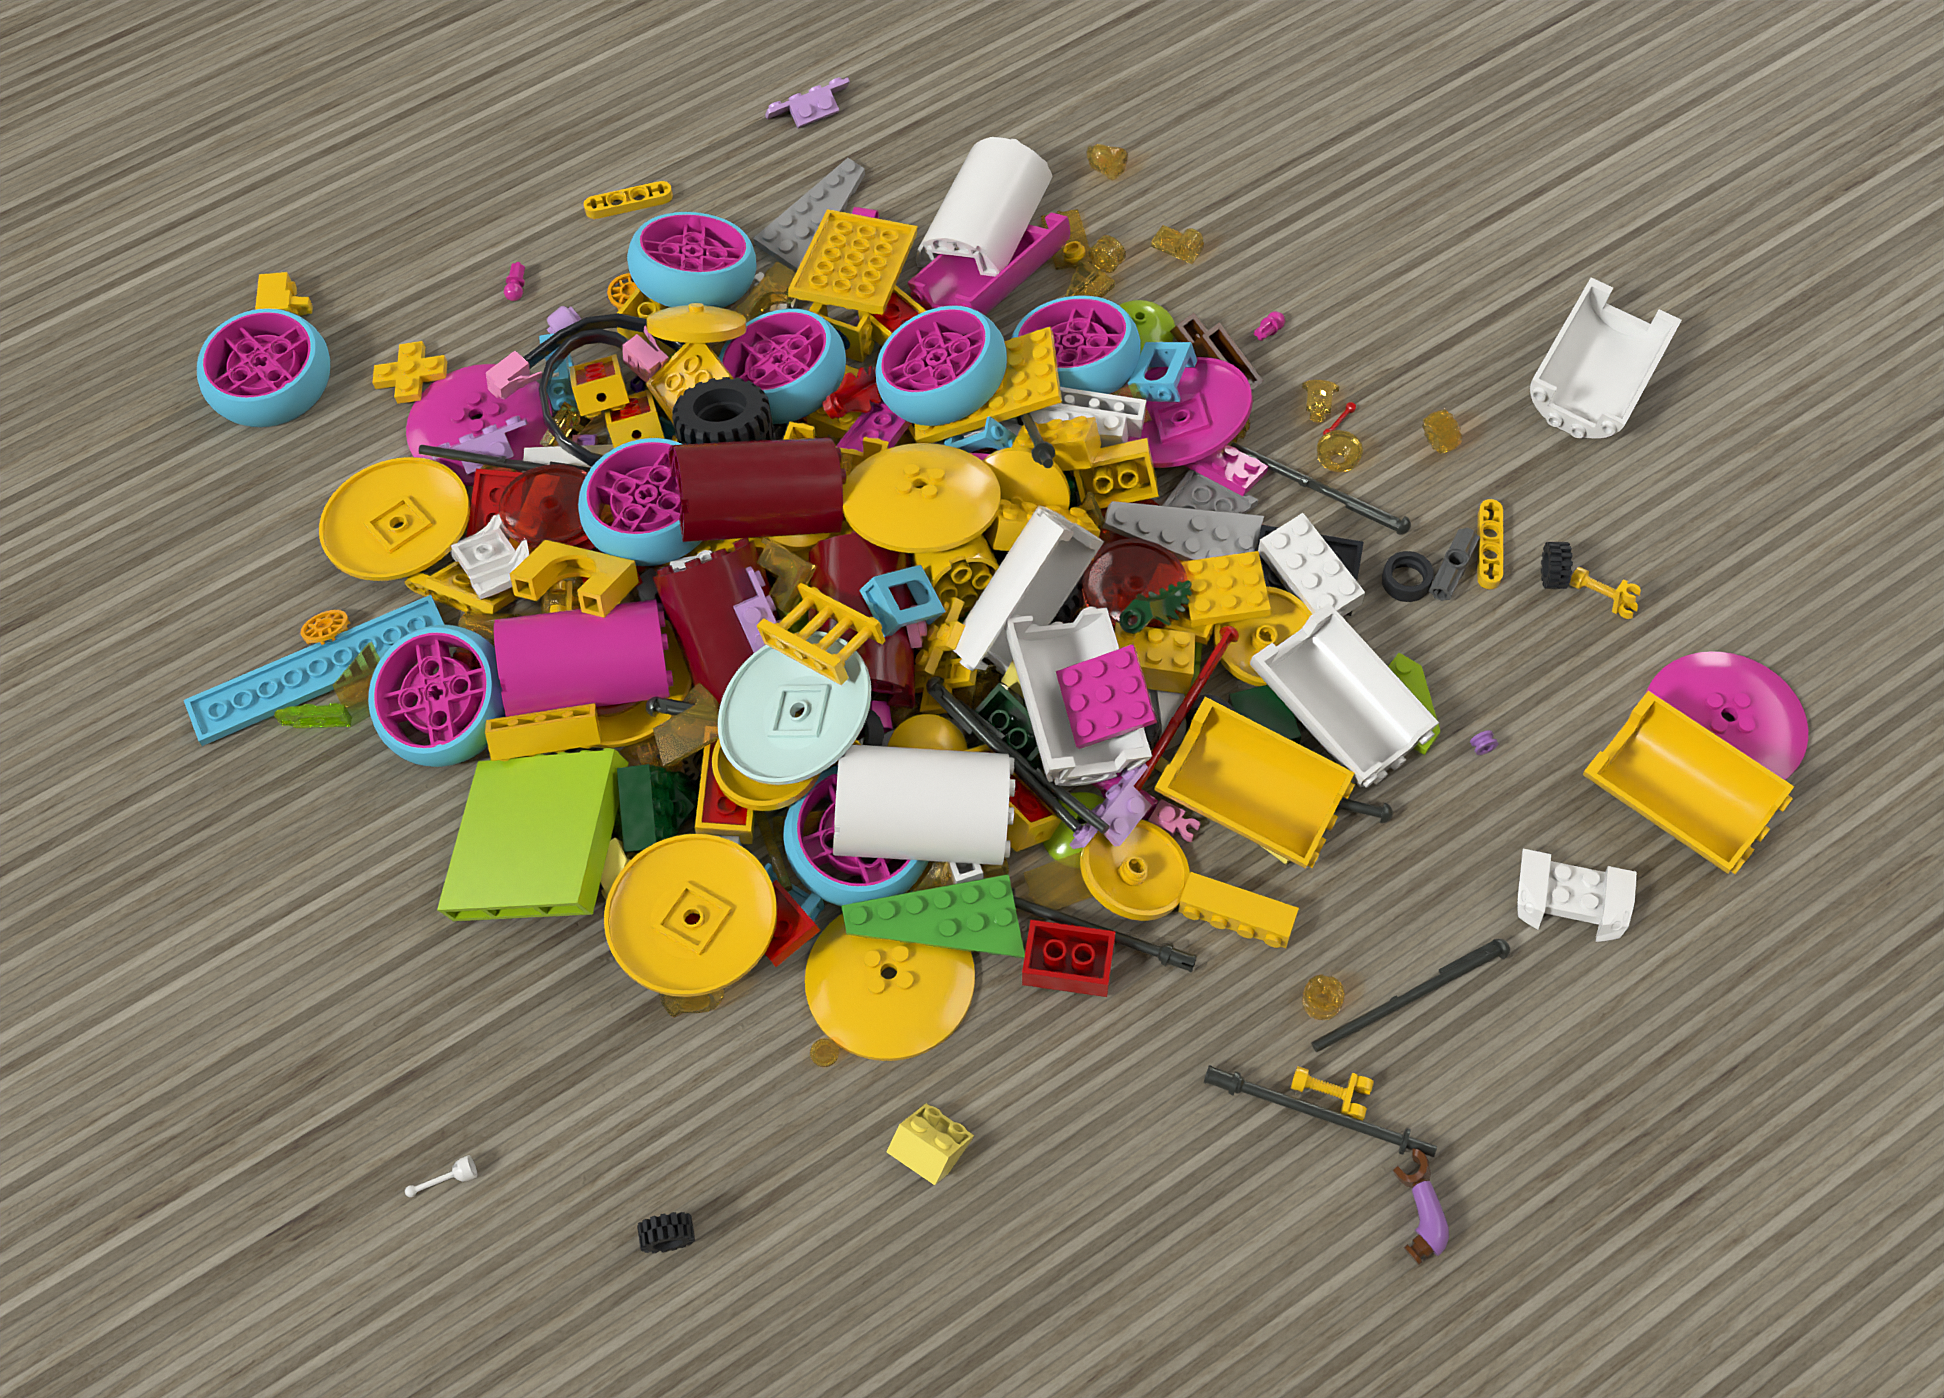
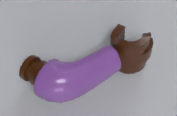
(1433, 1227)

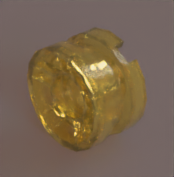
(1107, 253)
(1319, 1007)

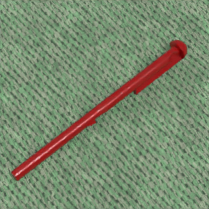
(1229, 634)

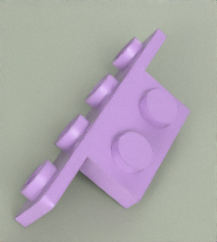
(811, 106)
(491, 442)
(754, 610)
(1119, 810)

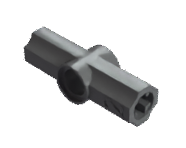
(1450, 574)

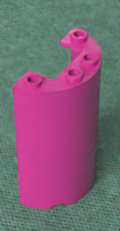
(957, 280)
(582, 658)

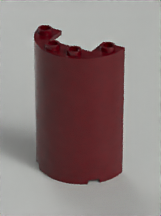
(758, 488)
(842, 570)
(703, 616)

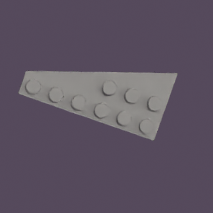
(794, 229)
(1204, 494)
(1185, 531)

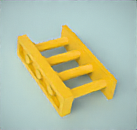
(815, 655)

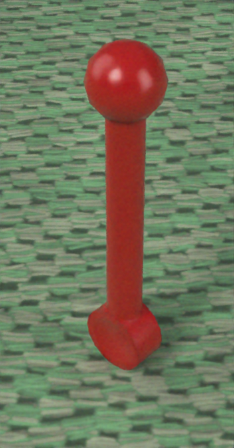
(1350, 408)

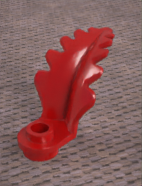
(853, 394)

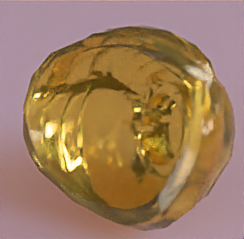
(1107, 160)

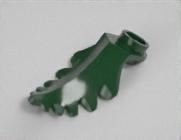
(1156, 607)

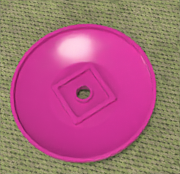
(451, 403)
(1216, 408)
(1766, 711)

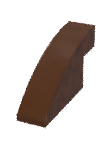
(1214, 344)

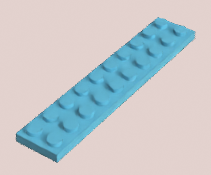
(300, 674)

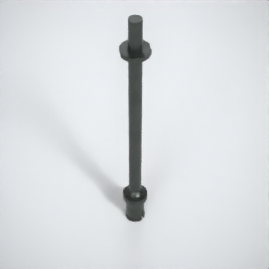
(1042, 451)
(1164, 953)
(1235, 1084)

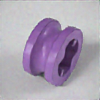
(1484, 742)

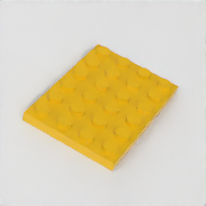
(853, 262)
(1027, 386)

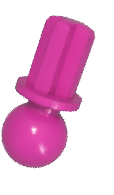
(515, 282)
(1270, 325)

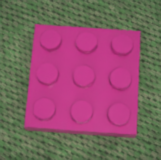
(1106, 697)

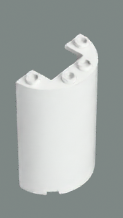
(988, 205)
(1599, 365)
(1029, 582)
(1036, 656)
(1346, 696)
(923, 804)

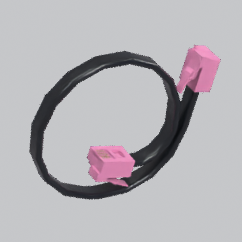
(637, 354)

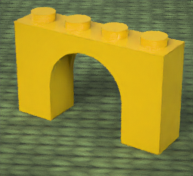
(551, 562)

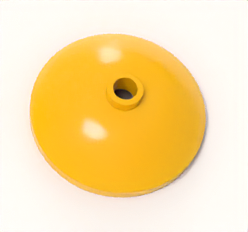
(928, 732)

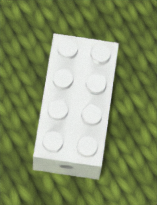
(1310, 567)

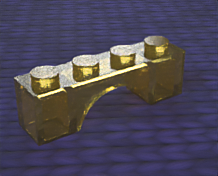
(769, 291)

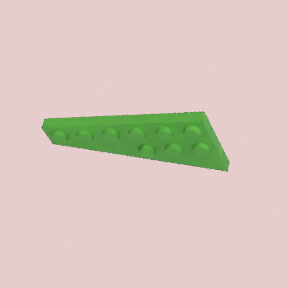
(956, 916)

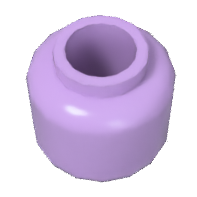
(561, 318)

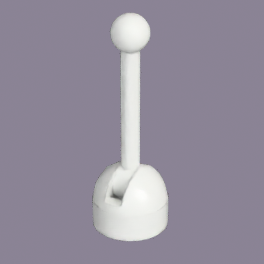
(462, 1170)

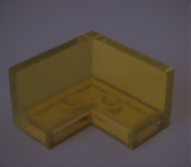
(790, 571)

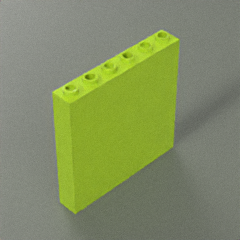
(533, 837)

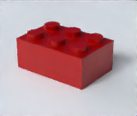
(1068, 958)

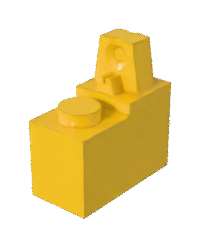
(280, 293)

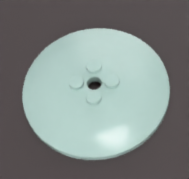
(760, 723)

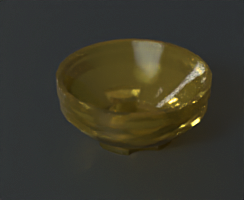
(1339, 443)
(934, 876)

